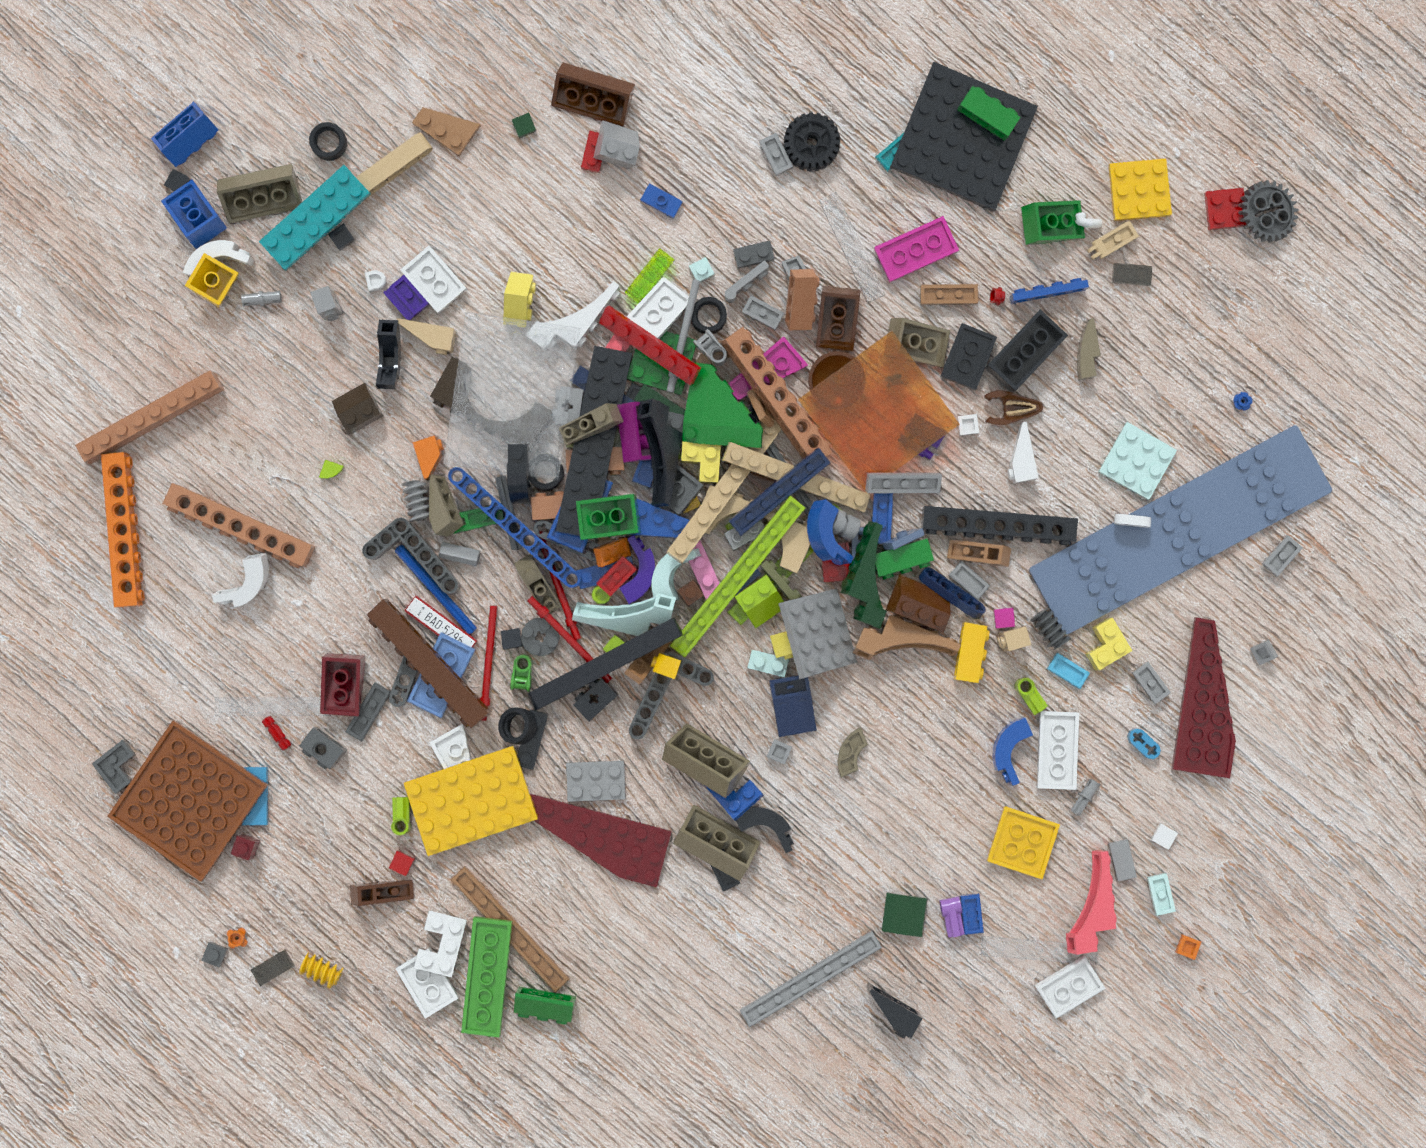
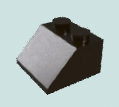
(357, 409)

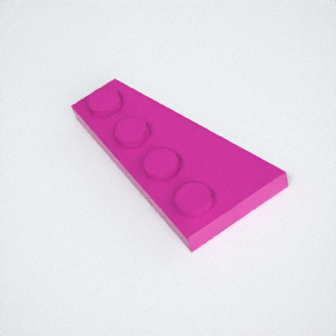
(782, 356)

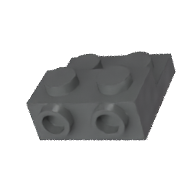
(684, 490)

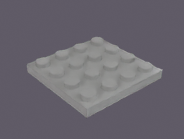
(817, 633)

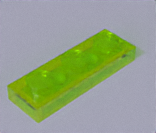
(649, 276)

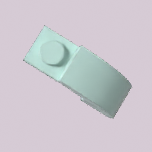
(664, 574)

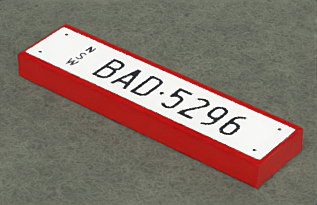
(437, 622)

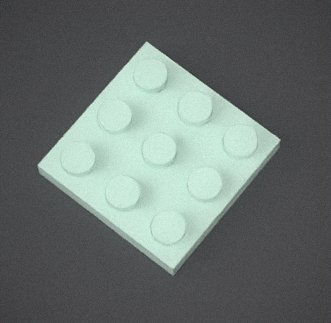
(1137, 461)

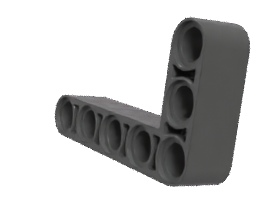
(417, 551)
(661, 688)

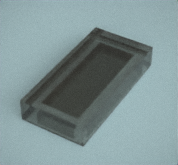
(1132, 274)
(272, 967)

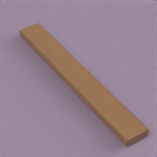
(520, 939)

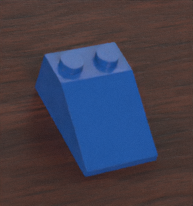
(194, 214)

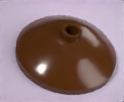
(827, 365)

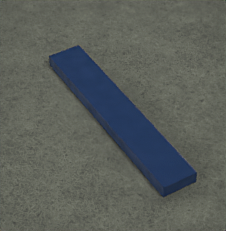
(779, 491)

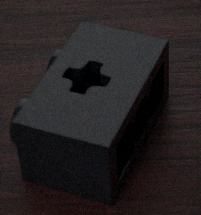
(590, 710)

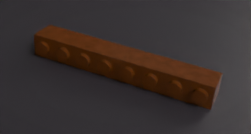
(429, 663)

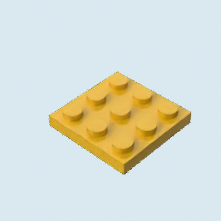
(1140, 189)
(1023, 842)

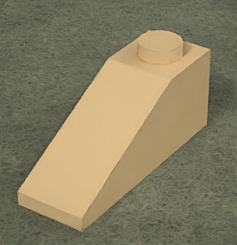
(435, 336)

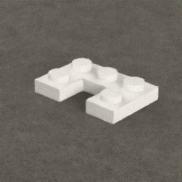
(445, 959)

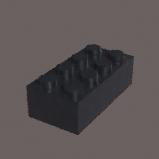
(1026, 351)

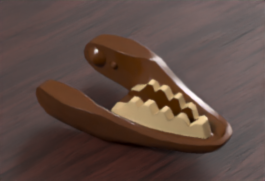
(1014, 406)

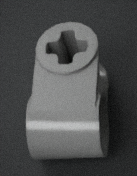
(708, 346)

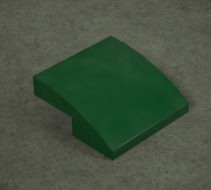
(904, 914)

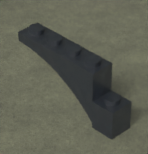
(664, 448)

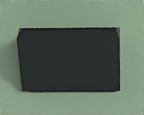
(511, 638)

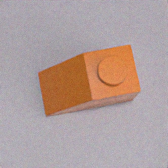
(428, 454)

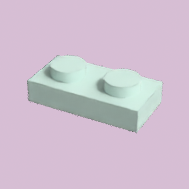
(768, 663)
(1161, 894)

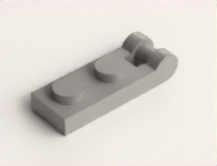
(745, 282)

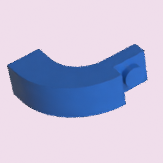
(821, 535)
(1004, 744)

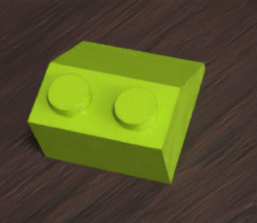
(760, 601)

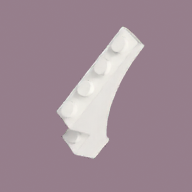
(587, 318)

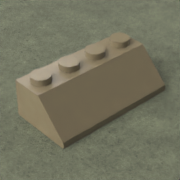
(259, 193)
(705, 760)
(707, 836)

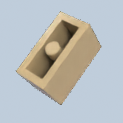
(1013, 639)

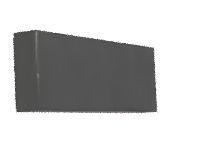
(369, 711)

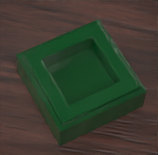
(524, 125)

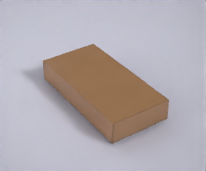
(761, 411)

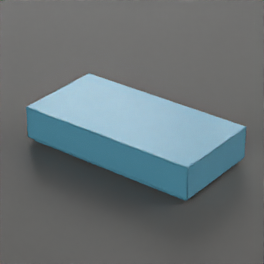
(1068, 670)

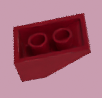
(342, 684)

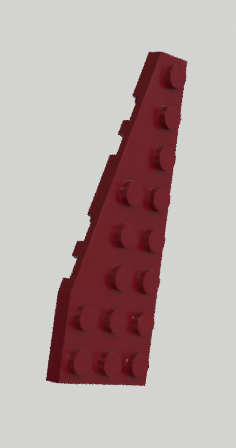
(1205, 726)
(616, 843)

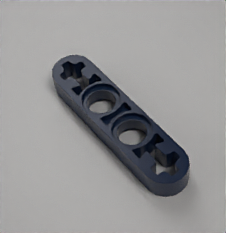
(937, 582)

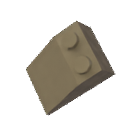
(922, 341)

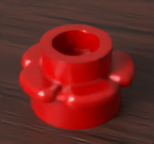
(997, 296)

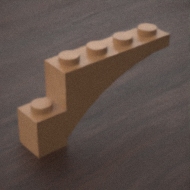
(901, 635)

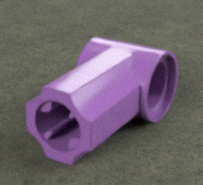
(952, 911)

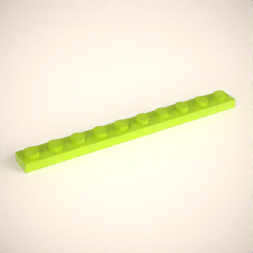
(738, 576)

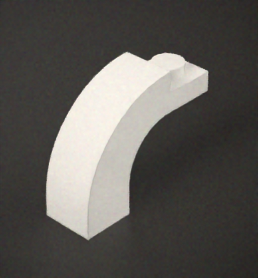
(220, 251)
(256, 575)

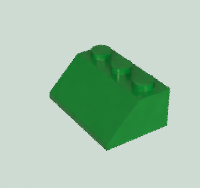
(544, 1005)

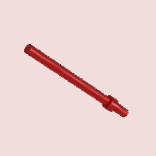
(562, 598)
(543, 612)
(489, 657)

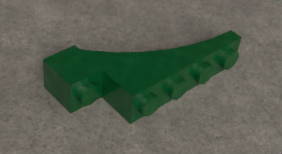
(862, 579)

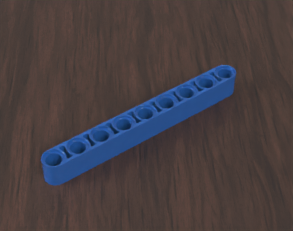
(505, 524)

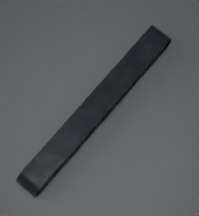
(605, 664)

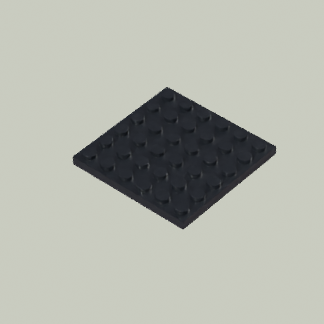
(952, 149)

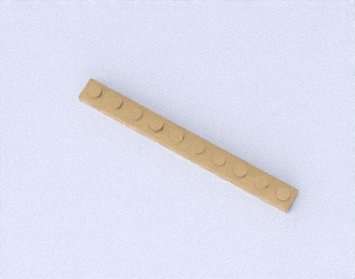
(717, 500)

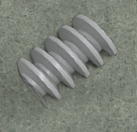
(416, 500)

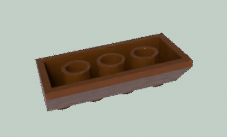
(592, 94)

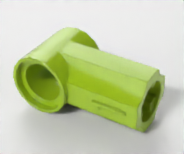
(1031, 696)
(401, 812)

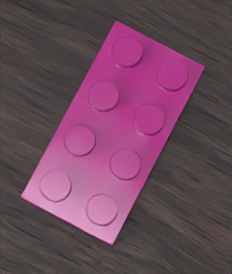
(916, 249)

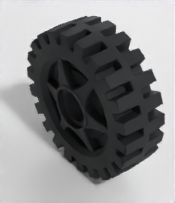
(817, 128)

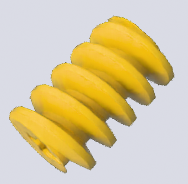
(320, 970)

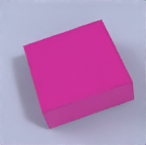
(1004, 618)

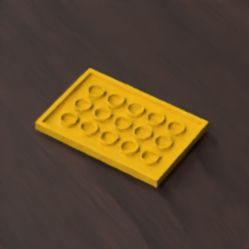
(470, 800)

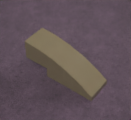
(1088, 351)

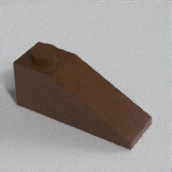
(381, 892)

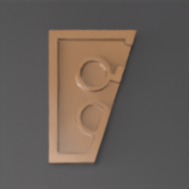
(446, 129)

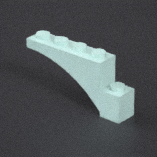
(629, 618)

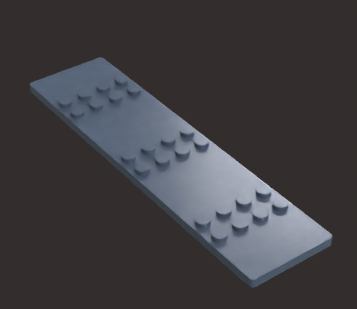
(1184, 530)

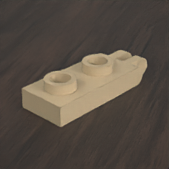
(1113, 240)

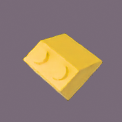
(211, 280)

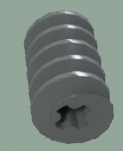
(1050, 628)

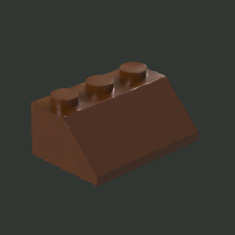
(919, 604)

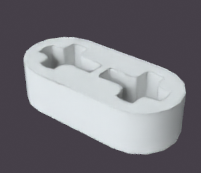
(1132, 520)

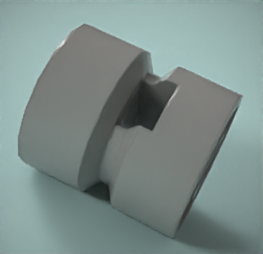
(846, 525)

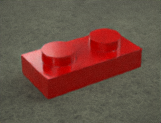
(588, 162)
(616, 575)

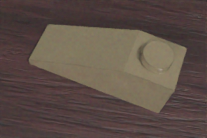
(442, 507)

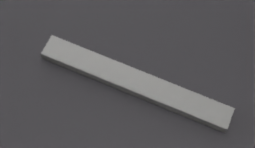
(810, 978)

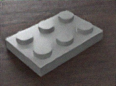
(595, 781)

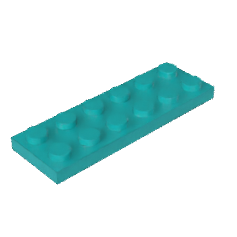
(314, 217)

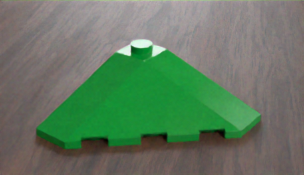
(715, 415)

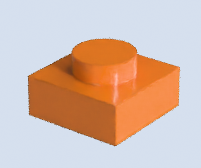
(1188, 946)

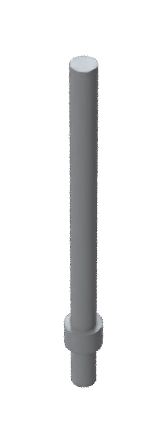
(684, 330)

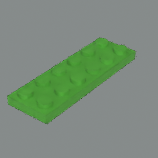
(486, 976)

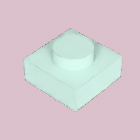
(701, 270)

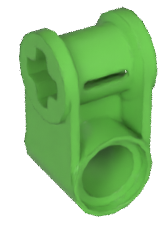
(522, 675)

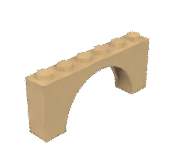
(794, 541)

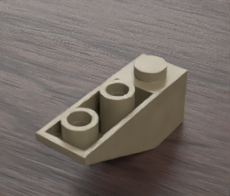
(591, 423)
(537, 583)

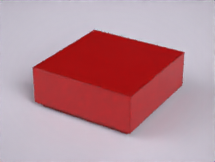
(401, 863)

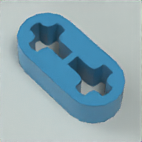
(1141, 746)

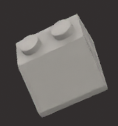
(617, 145)

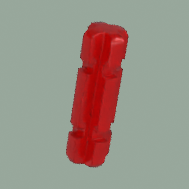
(276, 733)

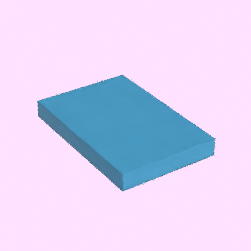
(259, 813)

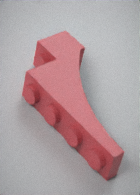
(1098, 909)

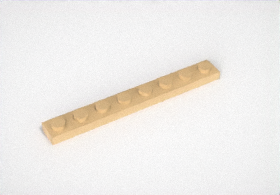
(776, 469)

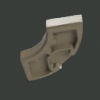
(849, 752)

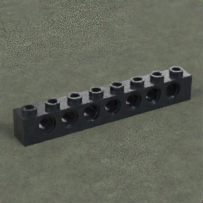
(1067, 525)

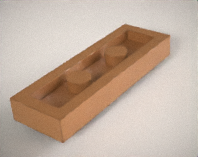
(949, 294)

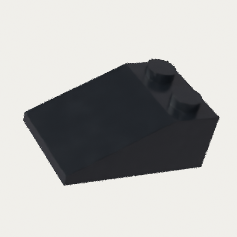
(900, 1015)

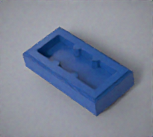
(661, 201)
(971, 914)

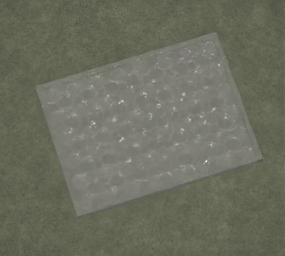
(511, 390)

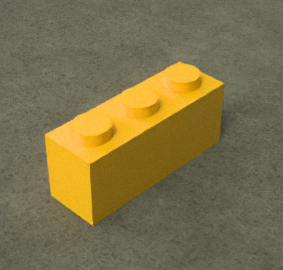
(971, 652)

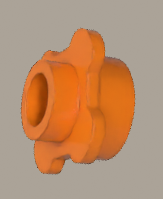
(232, 942)

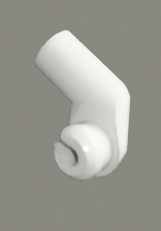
(1089, 223)

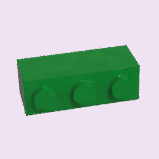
(989, 112)
(903, 559)

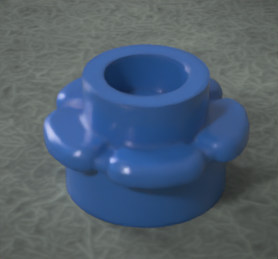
(1242, 406)

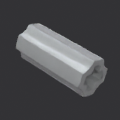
(459, 554)

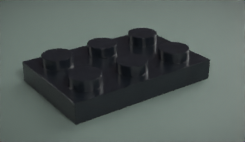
(968, 356)

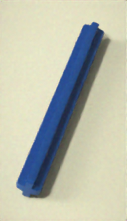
(432, 586)

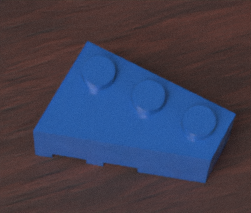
(659, 522)

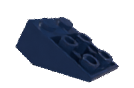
(792, 705)

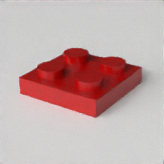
(1223, 208)

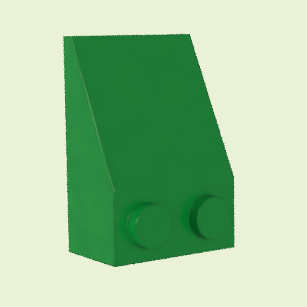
(1051, 222)
(608, 516)

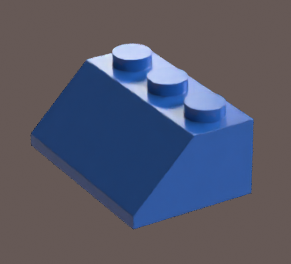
(184, 134)

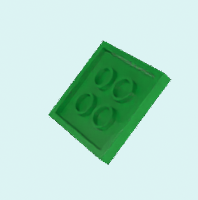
(648, 372)

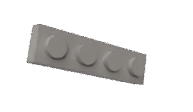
(903, 482)

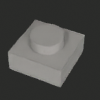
(1264, 652)
(779, 751)

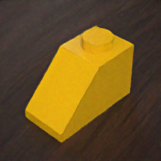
(666, 665)

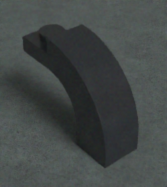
(389, 354)
(517, 474)
(765, 816)

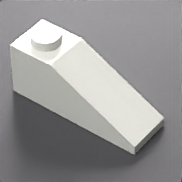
(1022, 461)

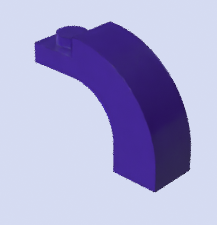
(643, 580)

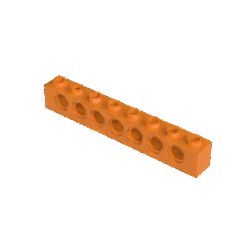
(116, 540)

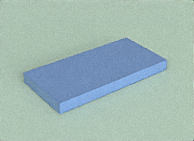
(457, 656)

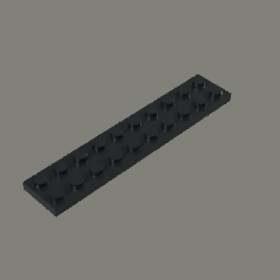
(592, 455)

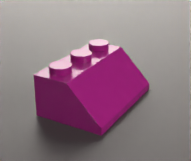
(632, 435)

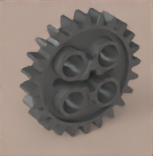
(1262, 195)

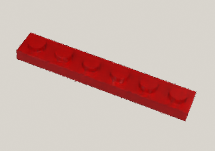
(649, 345)

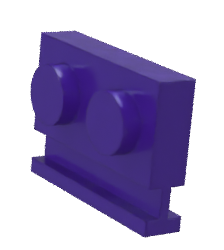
(406, 298)

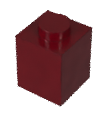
(245, 847)

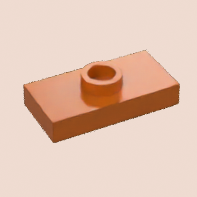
(612, 551)

